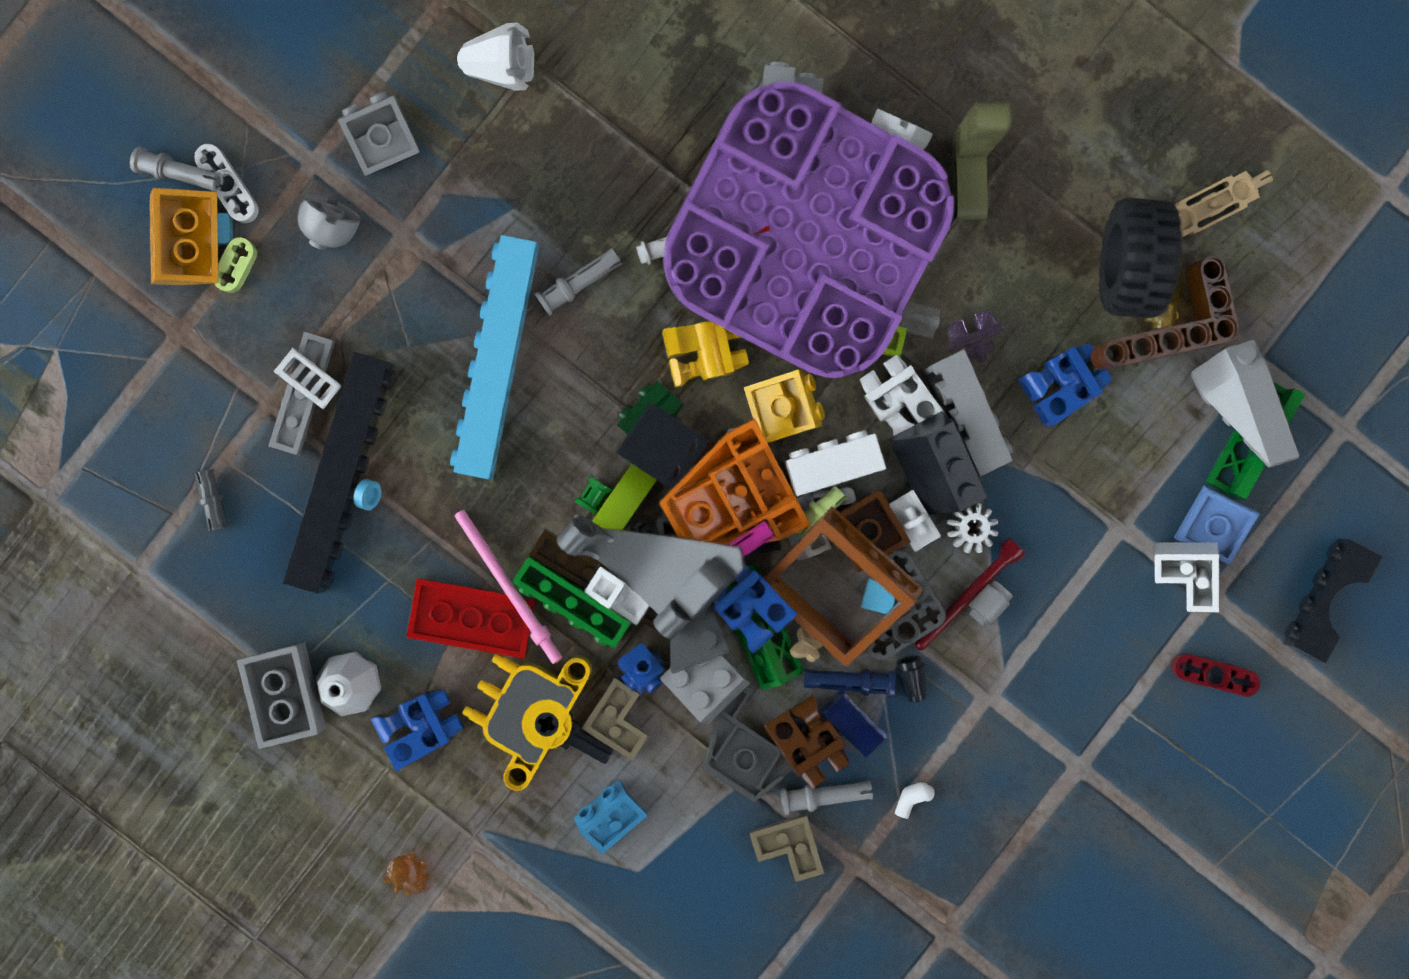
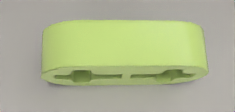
(241, 269)

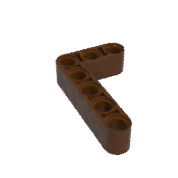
(1178, 336)

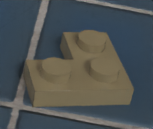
(609, 723)
(789, 838)

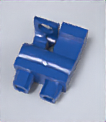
(1074, 381)
(747, 597)
(426, 727)

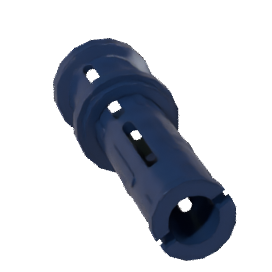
(864, 682)

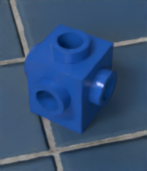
(638, 660)

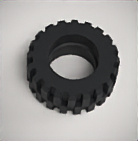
(1140, 257)

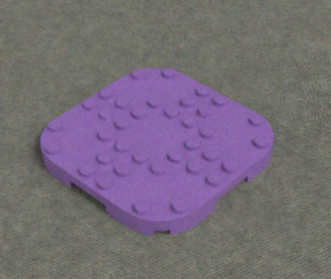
(846, 239)

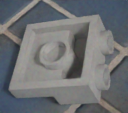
(378, 133)

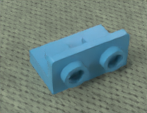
(609, 817)

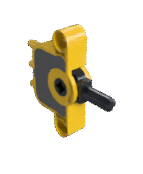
(516, 716)

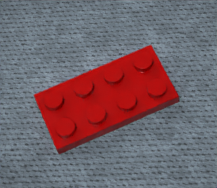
(468, 618)

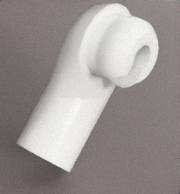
(912, 795)

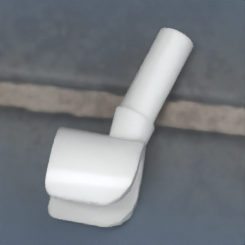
(847, 491)

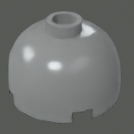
(326, 223)

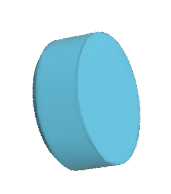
(367, 494)

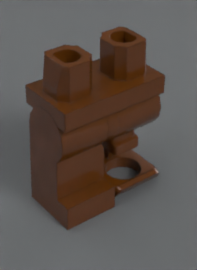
(808, 750)

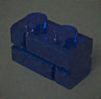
(853, 723)

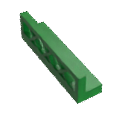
(1251, 465)
(768, 658)

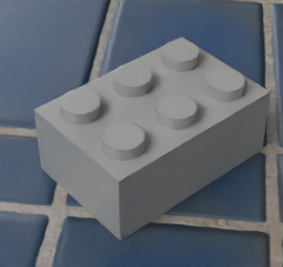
(281, 695)

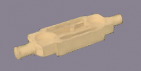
(1237, 192)

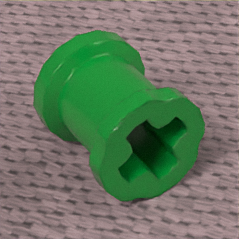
(593, 495)

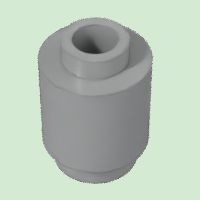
(990, 603)

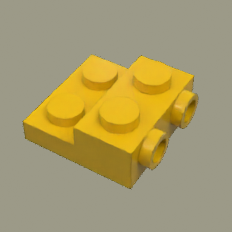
(785, 405)

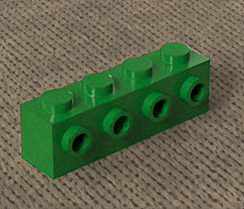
(569, 599)

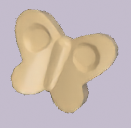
(806, 647)

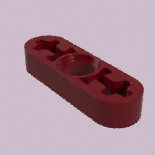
(1237, 672)

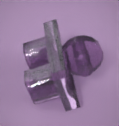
(986, 328)

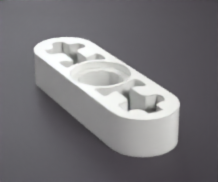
(245, 197)

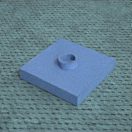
(1218, 520)

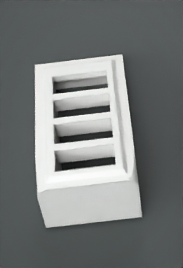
(301, 387)

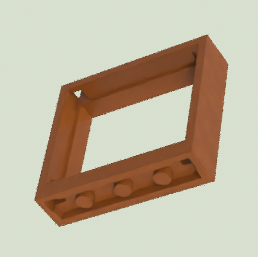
(870, 559)

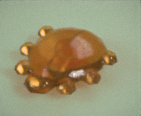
(406, 874)

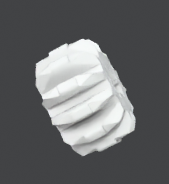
(982, 527)

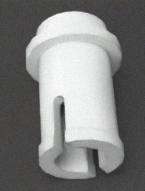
(651, 250)

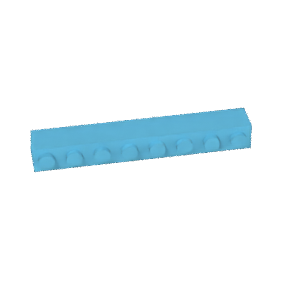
(496, 357)

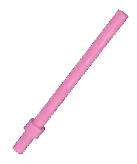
(540, 633)

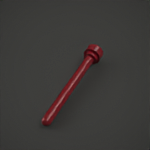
(1008, 555)

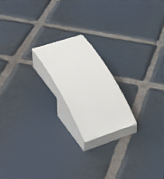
(616, 594)

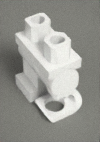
(900, 391)

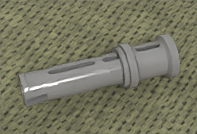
(164, 167)
(567, 288)
(811, 798)

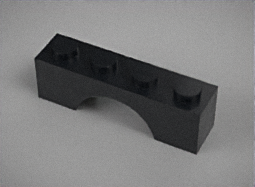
(1312, 629)

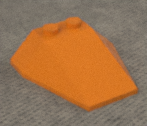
(734, 492)

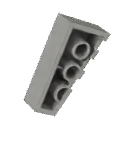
(966, 404)

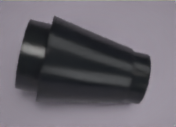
(912, 677)

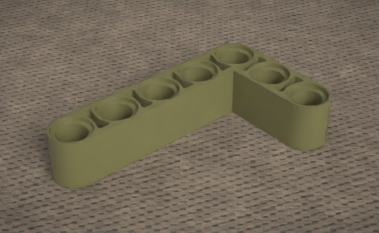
(971, 145)

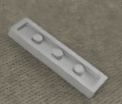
(296, 408)

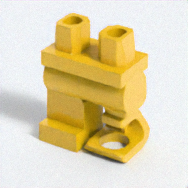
(712, 348)

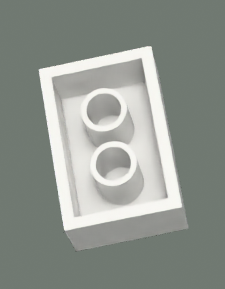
(834, 463)

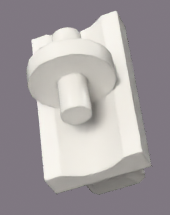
(914, 520)

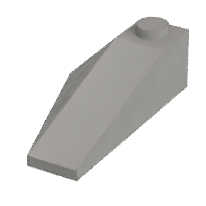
(1245, 396)

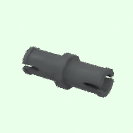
(210, 499)

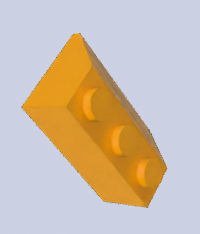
(183, 237)

